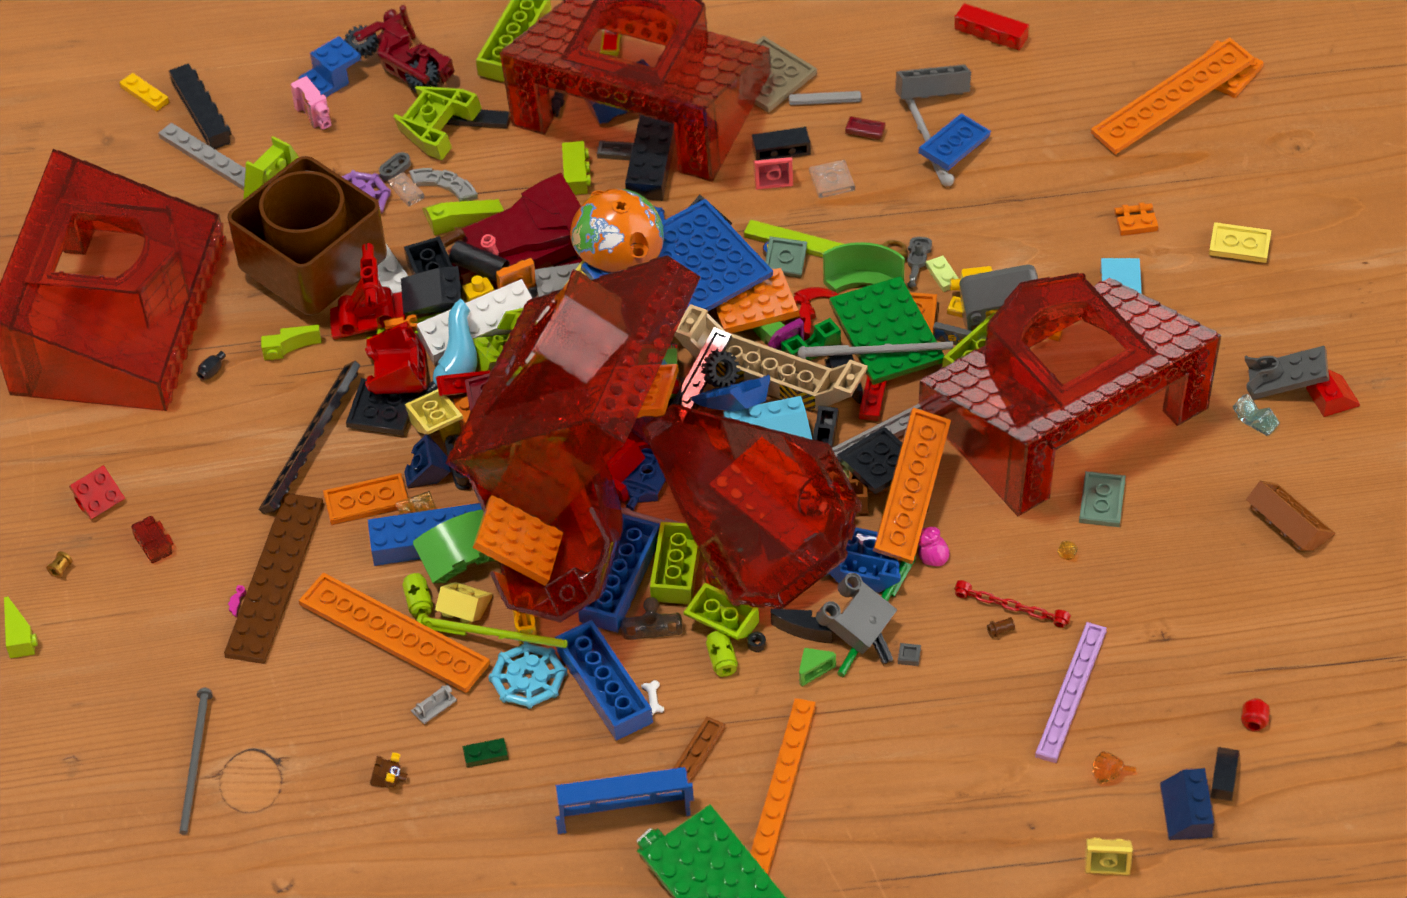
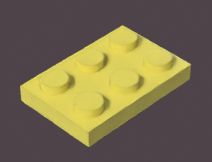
(1240, 242)

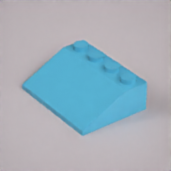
(781, 415)

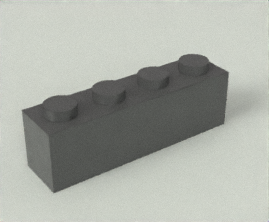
(933, 81)

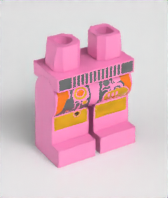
(308, 98)

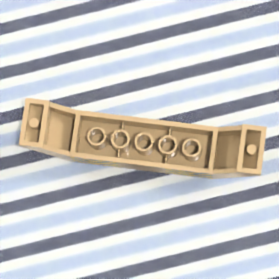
(788, 373)

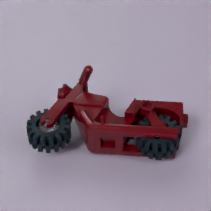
(415, 66)

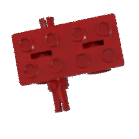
(380, 303)

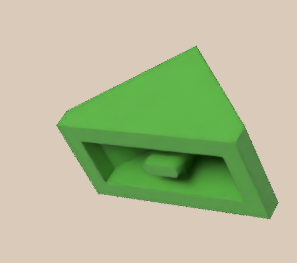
(814, 664)

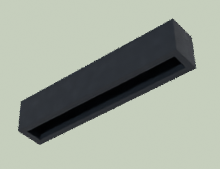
(200, 107)

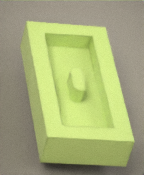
(941, 272)

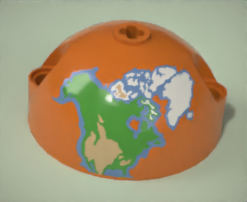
(610, 225)

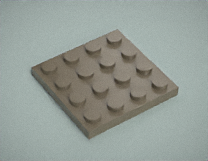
(786, 75)

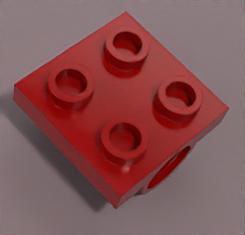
(96, 492)

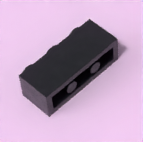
(781, 144)

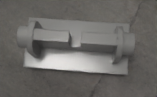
(434, 704)

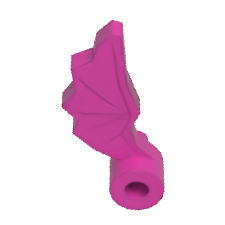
(234, 602)

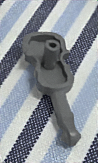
(917, 258)

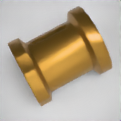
(59, 564)

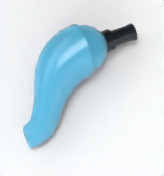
(460, 351)

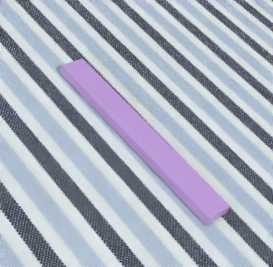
(1071, 692)

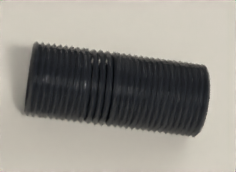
(481, 262)

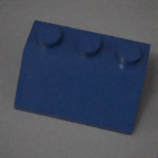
(1187, 805)

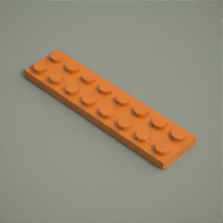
(912, 485)

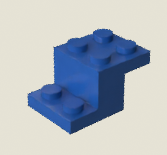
(331, 66)

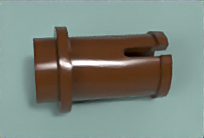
(453, 236)
(999, 627)

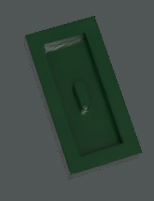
(485, 752)

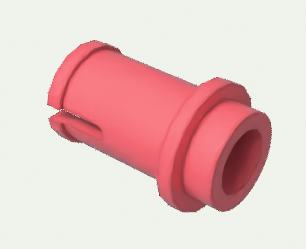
(488, 242)

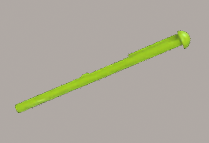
(462, 628)

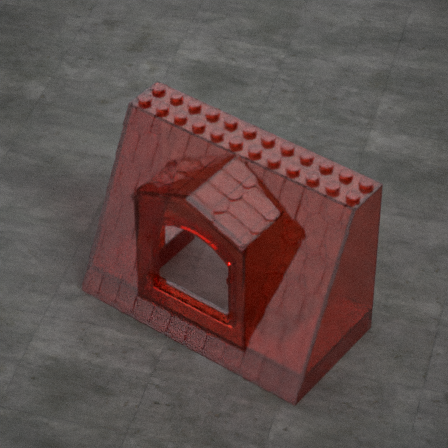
(698, 84)
(100, 334)
(571, 384)
(1016, 413)

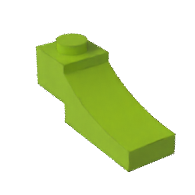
(288, 340)

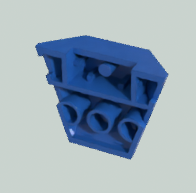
(735, 396)
(874, 568)

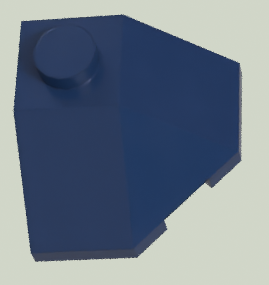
(427, 464)

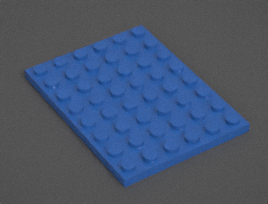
(712, 250)

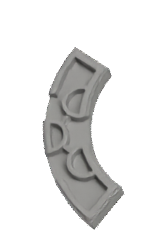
(444, 179)

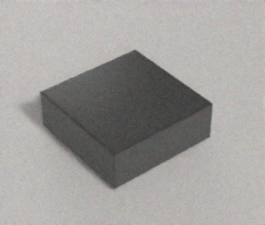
(909, 654)

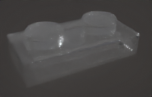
(406, 189)

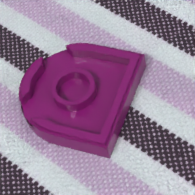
(786, 332)

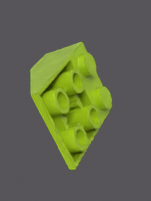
(488, 350)

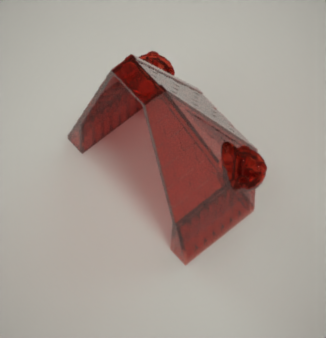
(758, 502)

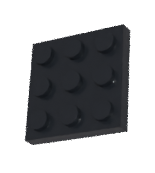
(379, 411)
(873, 459)

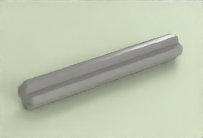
(823, 98)

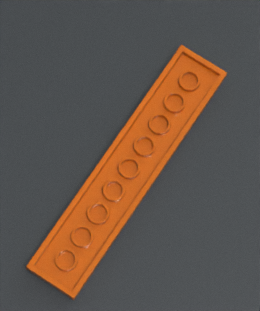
(1172, 95)
(394, 632)

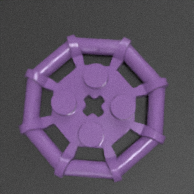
(373, 179)

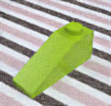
(18, 633)

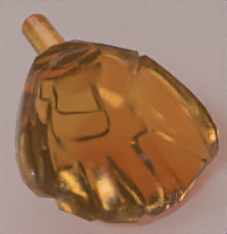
(1109, 767)

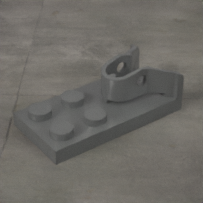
(1286, 372)

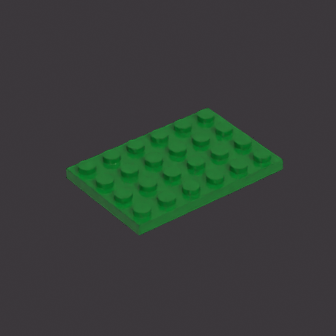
(886, 316)
(707, 861)

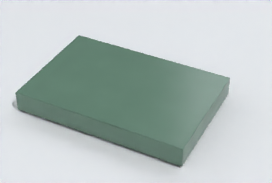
(1102, 499)

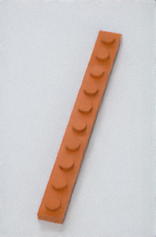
(782, 782)

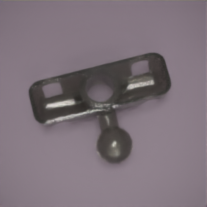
(651, 623)

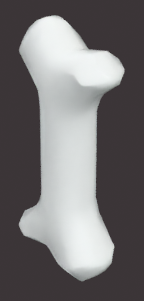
(651, 689)

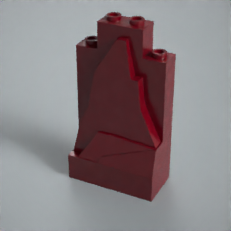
(532, 228)

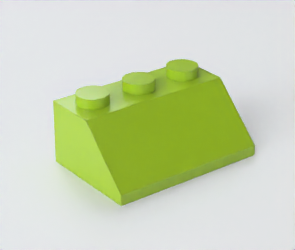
(715, 611)

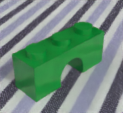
(825, 334)

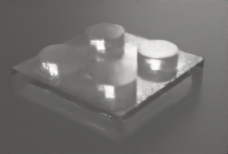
(831, 178)

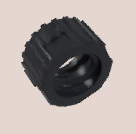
(756, 636)

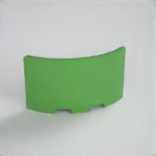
(860, 264)
(449, 547)

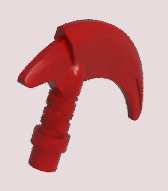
(807, 294)

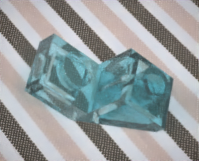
(1259, 419)

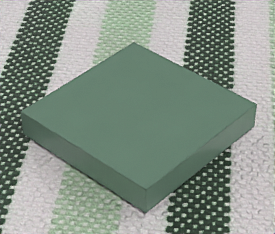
(787, 255)

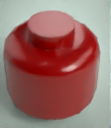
(1255, 714)

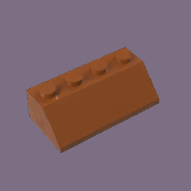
(1289, 516)

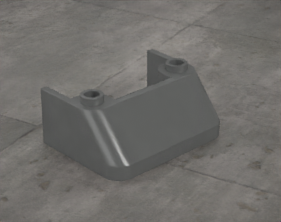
(989, 290)

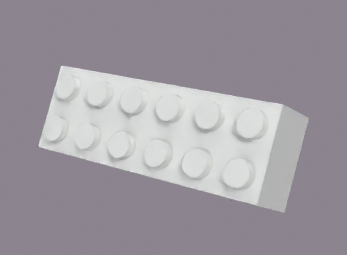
(482, 320)

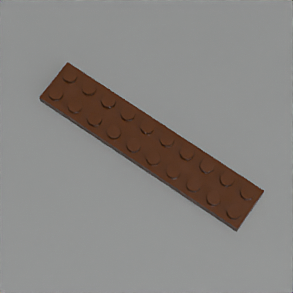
(273, 578)

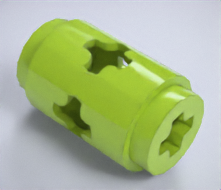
(417, 594)
(721, 654)

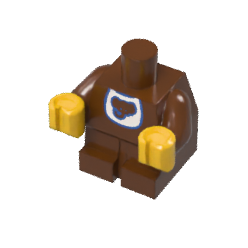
(387, 772)

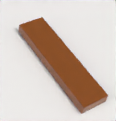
(700, 747)

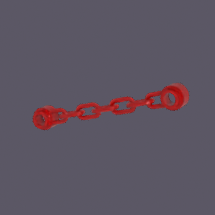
(1060, 617)

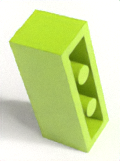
(576, 167)

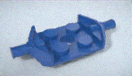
(644, 486)

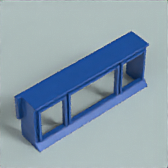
(623, 787)

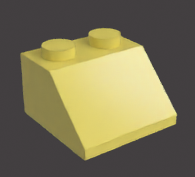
(462, 602)
(1108, 856)

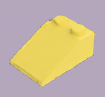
(432, 412)

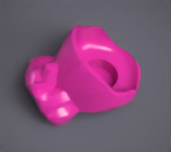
(932, 547)

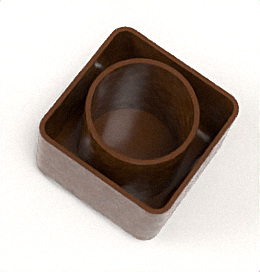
(306, 234)

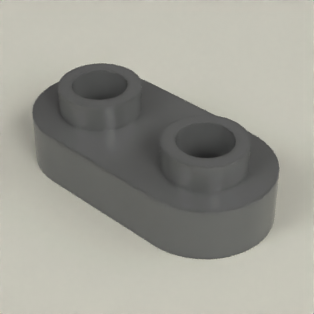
(394, 166)

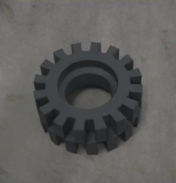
(710, 369)

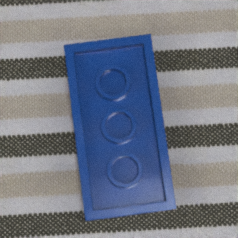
(954, 141)

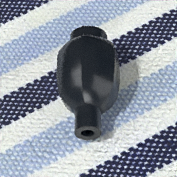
(210, 366)

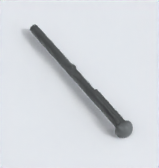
(204, 695)

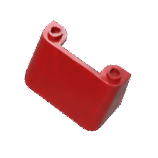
(397, 361)

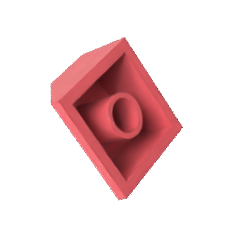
(773, 173)

